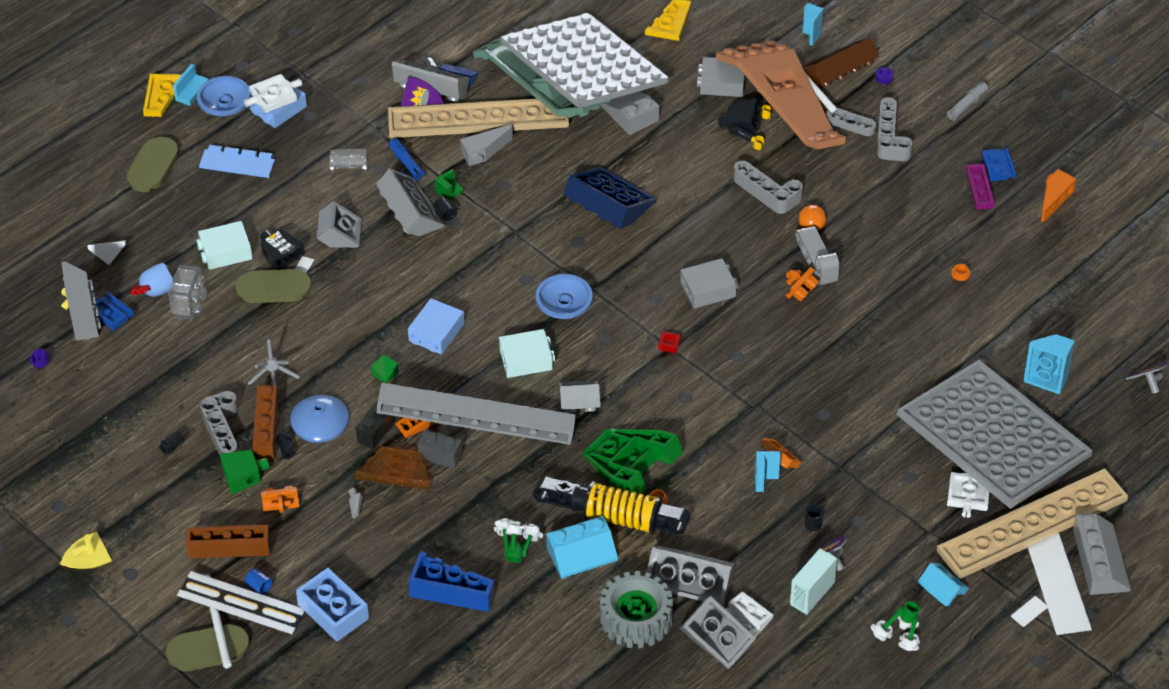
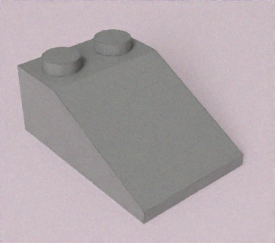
(633, 111)
(717, 632)

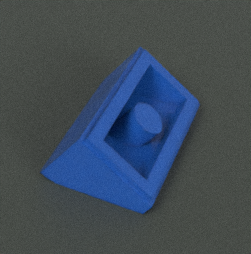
(460, 71)

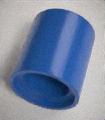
(258, 581)

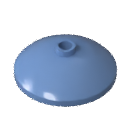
(223, 96)
(564, 296)
(319, 418)

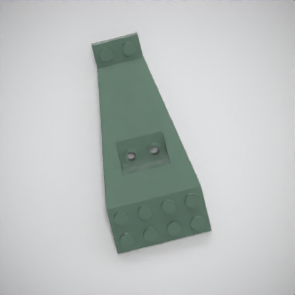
(531, 80)

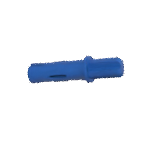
(402, 154)

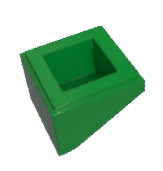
(384, 369)

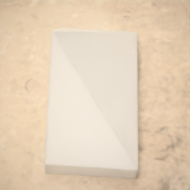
(107, 251)

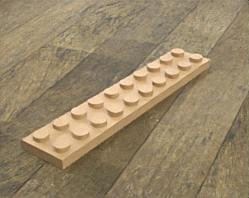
(471, 118)
(1030, 523)

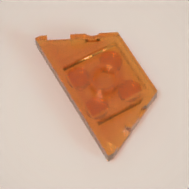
(395, 468)

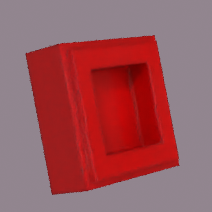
(669, 342)

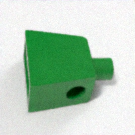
(242, 469)

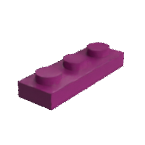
(979, 186)

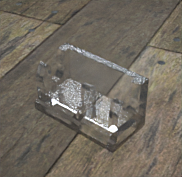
(348, 159)

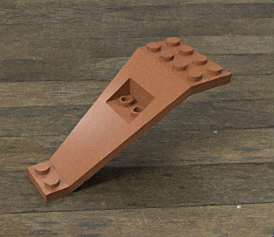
(784, 84)

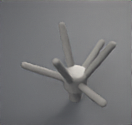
(272, 364)

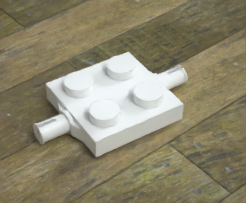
(273, 93)
(967, 493)

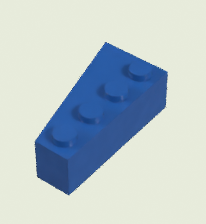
(449, 584)

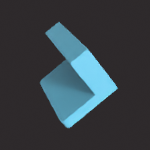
(812, 22)
(188, 85)
(766, 467)
(941, 583)

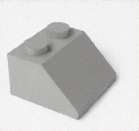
(338, 227)
(579, 395)

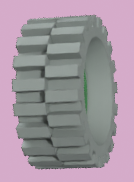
(634, 596)

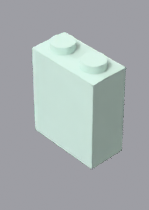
(224, 245)
(526, 353)
(813, 581)

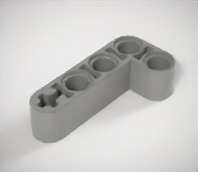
(891, 146)
(766, 190)
(817, 256)
(214, 411)

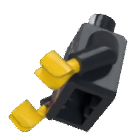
(744, 120)

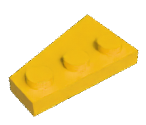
(671, 22)
(159, 94)

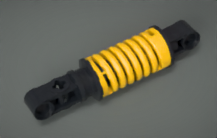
(624, 509)

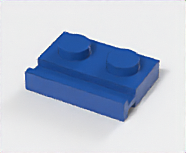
(998, 164)
(112, 311)

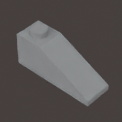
(484, 145)

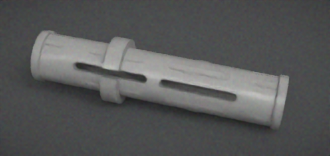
(972, 96)

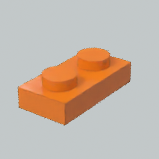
(786, 458)

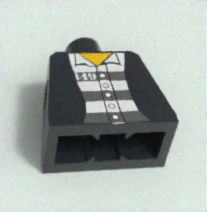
(280, 248)

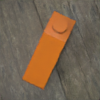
(1058, 189)

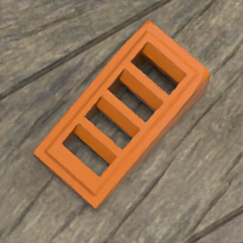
(420, 426)

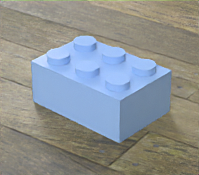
(332, 604)

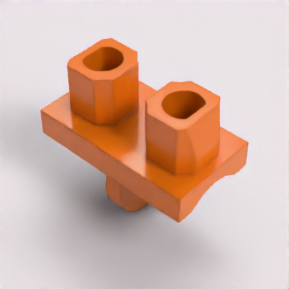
(798, 281)
(280, 499)

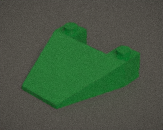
(627, 453)

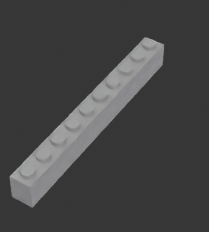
(476, 413)

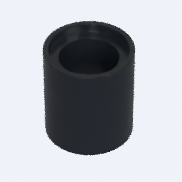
(445, 209)
(814, 517)

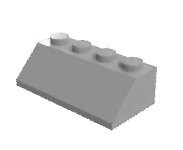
(443, 82)
(409, 203)
(81, 302)
(1100, 555)
(691, 573)

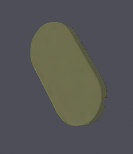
(152, 164)
(273, 286)
(201, 650)

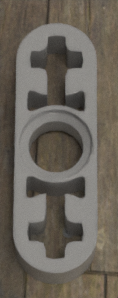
(845, 115)

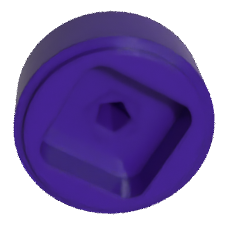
(884, 75)
(39, 358)

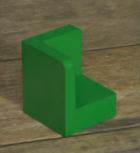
(447, 186)

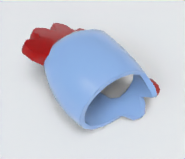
(154, 281)

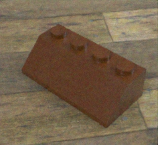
(841, 61)

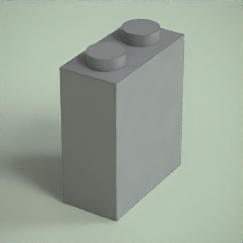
(720, 78)
(708, 283)

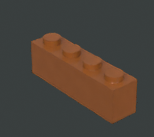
(265, 422)
(228, 541)

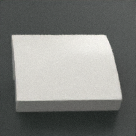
(749, 613)

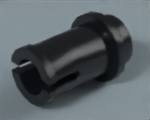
(284, 442)
(168, 445)

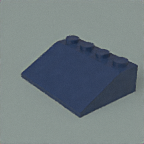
(608, 196)

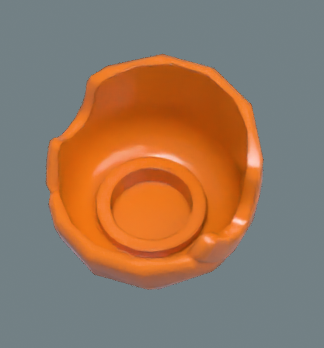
(812, 216)

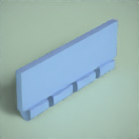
(234, 162)

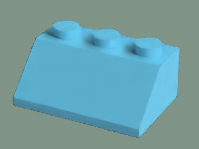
(1049, 362)
(581, 547)

